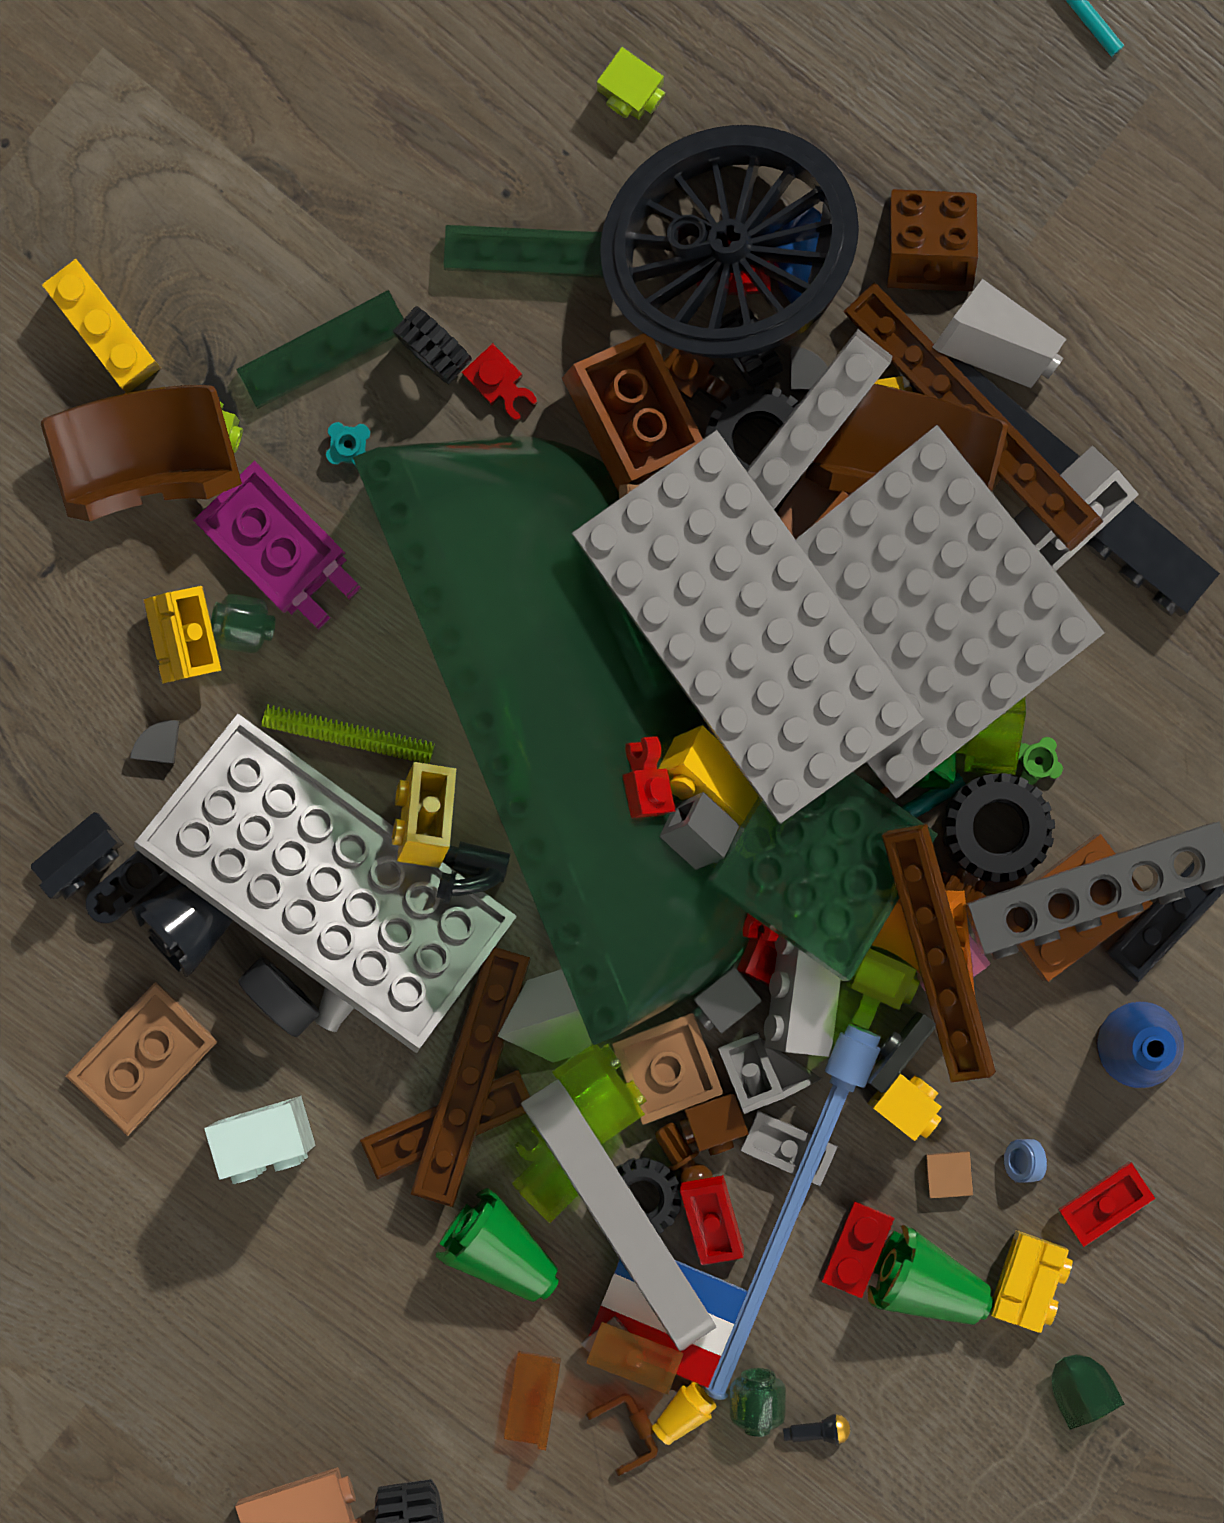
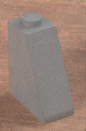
(1001, 338)

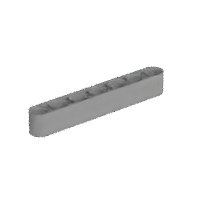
(618, 1215)

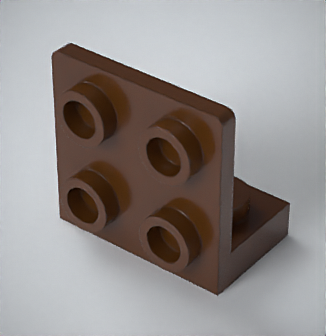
(933, 240)

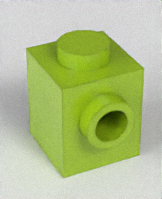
(631, 85)

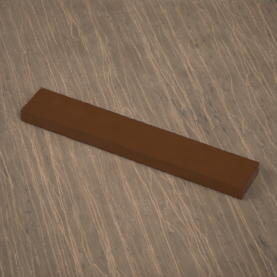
(939, 953)
(470, 1078)

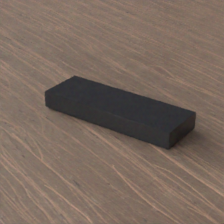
(1161, 928)

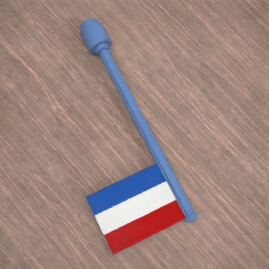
(732, 1308)

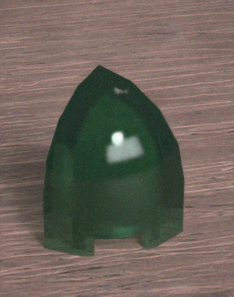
(1083, 1390)

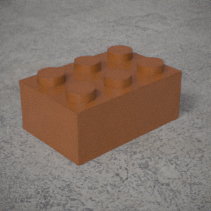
(632, 409)
(1056, 956)

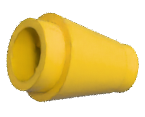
(684, 1413)

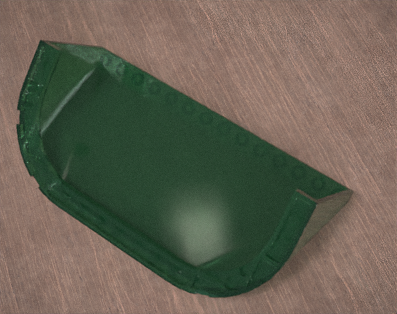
(550, 712)

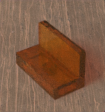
(634, 1358)
(532, 1398)

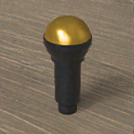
(832, 1429)

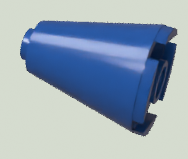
(1125, 1039)

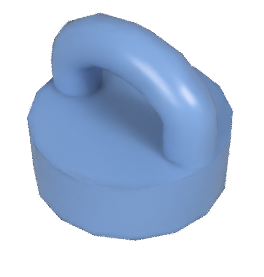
(1025, 1160)

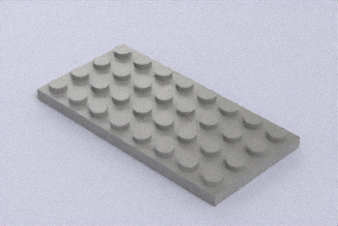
(747, 627)
(322, 883)

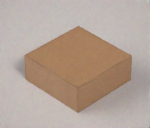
(949, 1174)

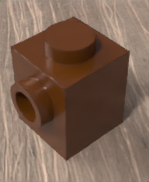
(714, 1124)

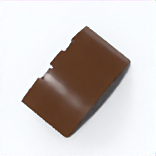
(891, 422)
(140, 446)

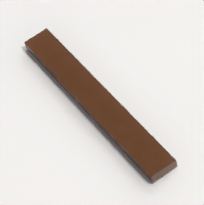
(938, 377)

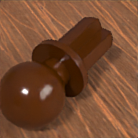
(680, 1154)

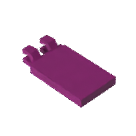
(276, 544)

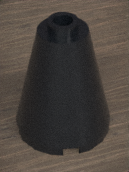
(182, 926)

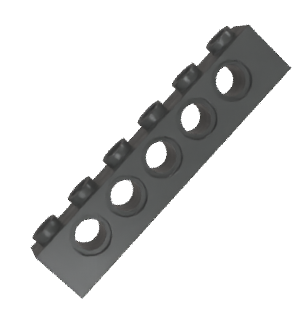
(990, 913)

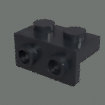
(74, 856)

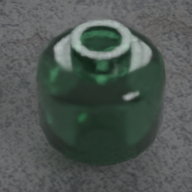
(242, 623)
(757, 1401)

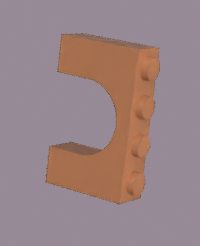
(308, 1500)

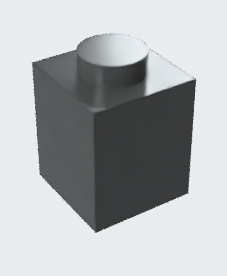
(699, 831)
(725, 1001)

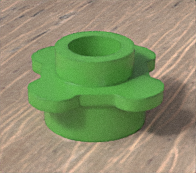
(1050, 765)

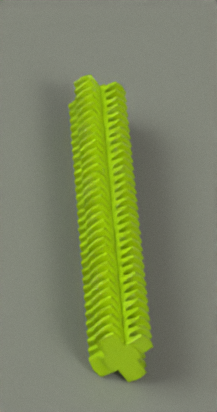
(347, 735)

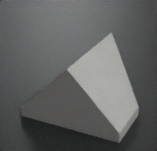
(546, 1019)
(762, 1073)

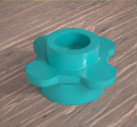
(339, 434)

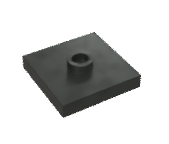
(900, 1050)

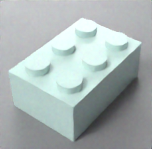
(259, 1138)

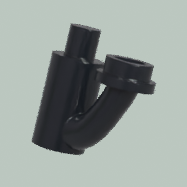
(486, 865)

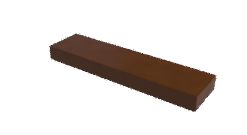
(406, 1140)

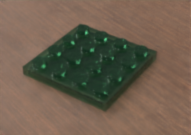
(819, 873)

